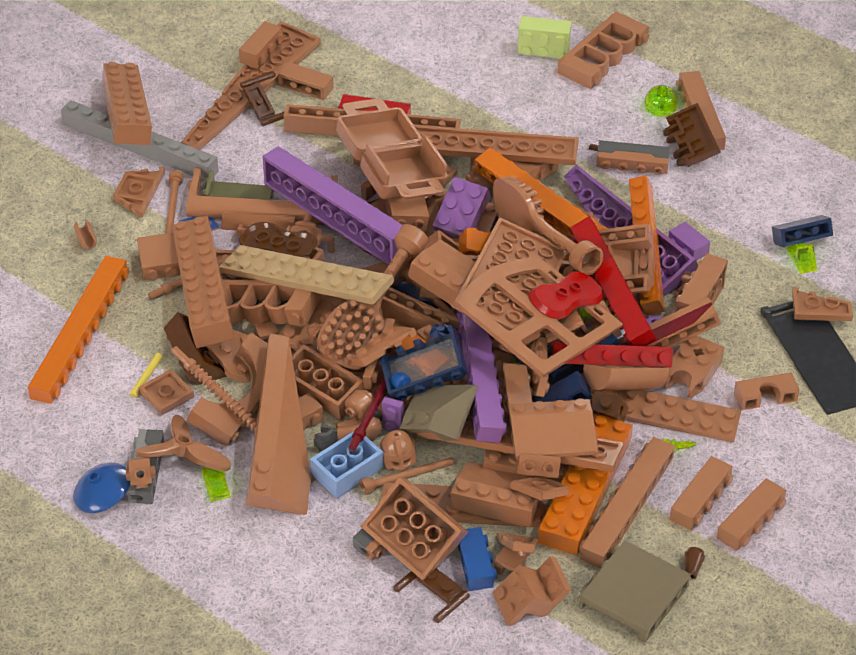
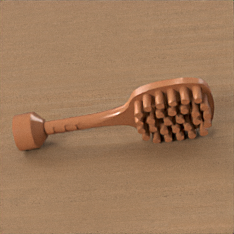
(516, 204)
(357, 322)

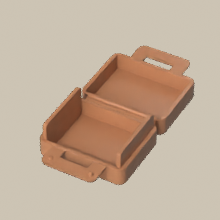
(391, 151)

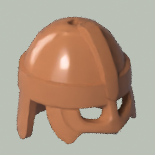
(398, 447)

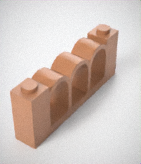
(590, 74)
(295, 311)

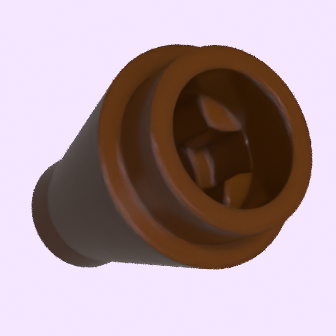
(693, 561)

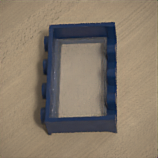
(426, 364)

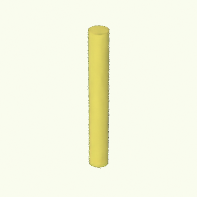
(146, 374)

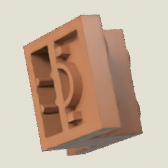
(531, 591)

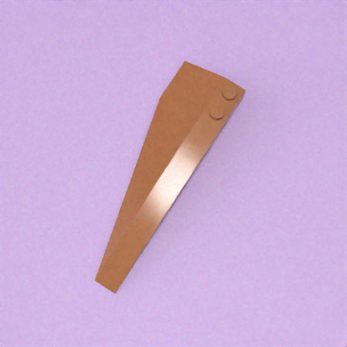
(279, 457)

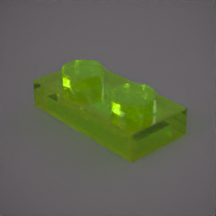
(215, 484)

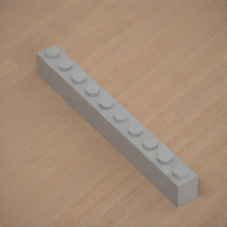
(160, 149)

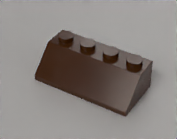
(180, 335)

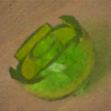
(661, 101)

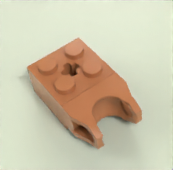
(695, 364)

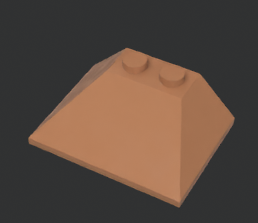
(633, 253)

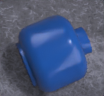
(399, 379)

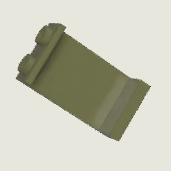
(236, 190)

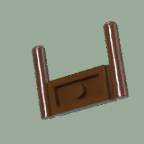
(259, 100)
(442, 587)

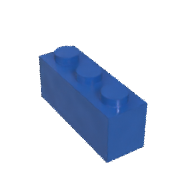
(477, 560)

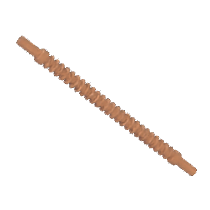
(190, 364)

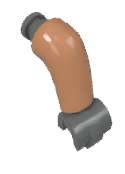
(329, 436)

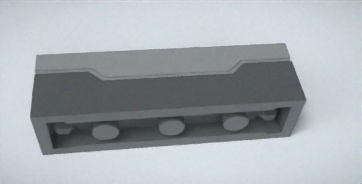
(147, 494)

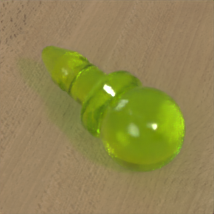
(680, 444)

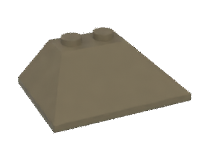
(439, 411)

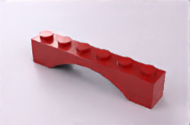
(621, 355)

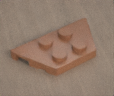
(138, 189)

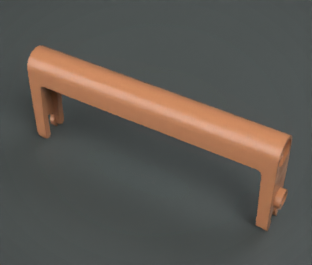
(214, 206)

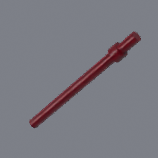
(360, 432)

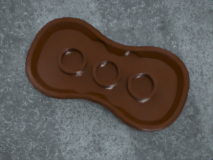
(272, 238)

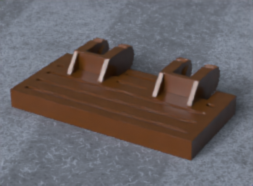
(692, 135)

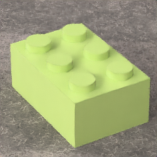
(544, 37)

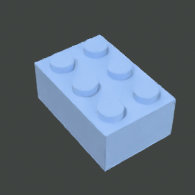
(342, 469)

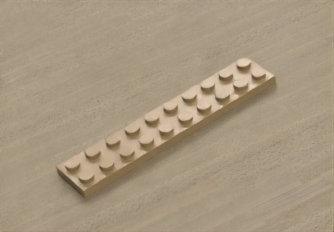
(307, 274)

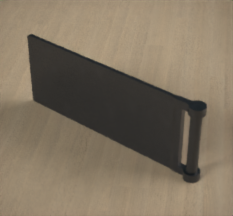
(817, 356)

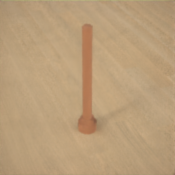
(175, 180)
(370, 484)

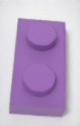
(392, 414)

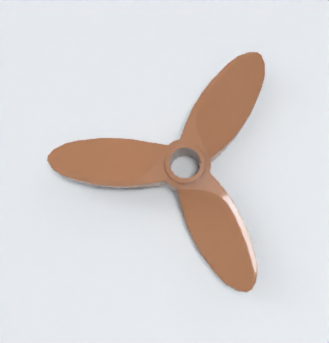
(183, 446)

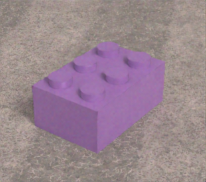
(461, 208)

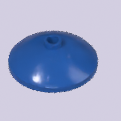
(101, 487)

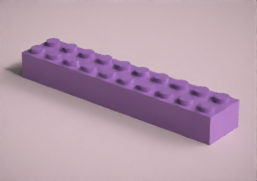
(331, 203)

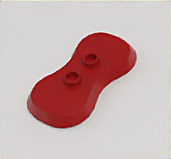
(563, 297)

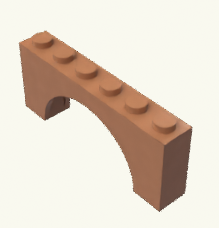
(216, 418)

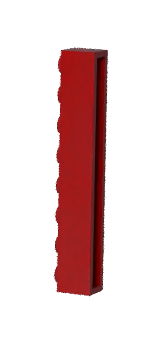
(615, 287)

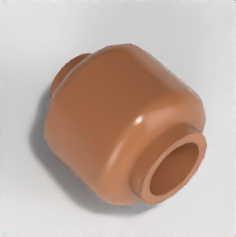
(358, 403)

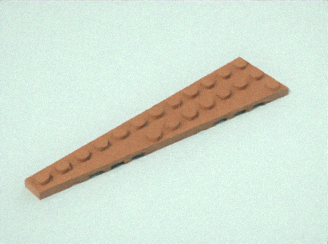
(233, 102)

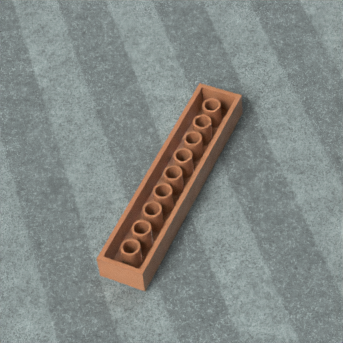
(202, 282)

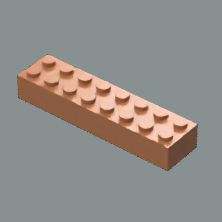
(126, 104)

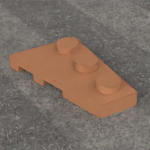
(812, 307)

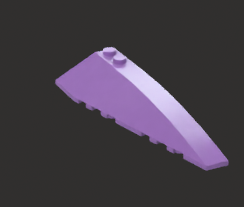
(616, 213)

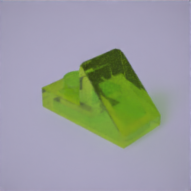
(803, 257)

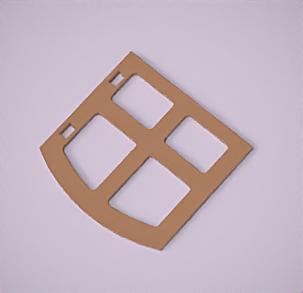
(513, 339)

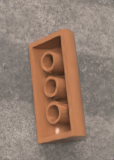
(625, 377)

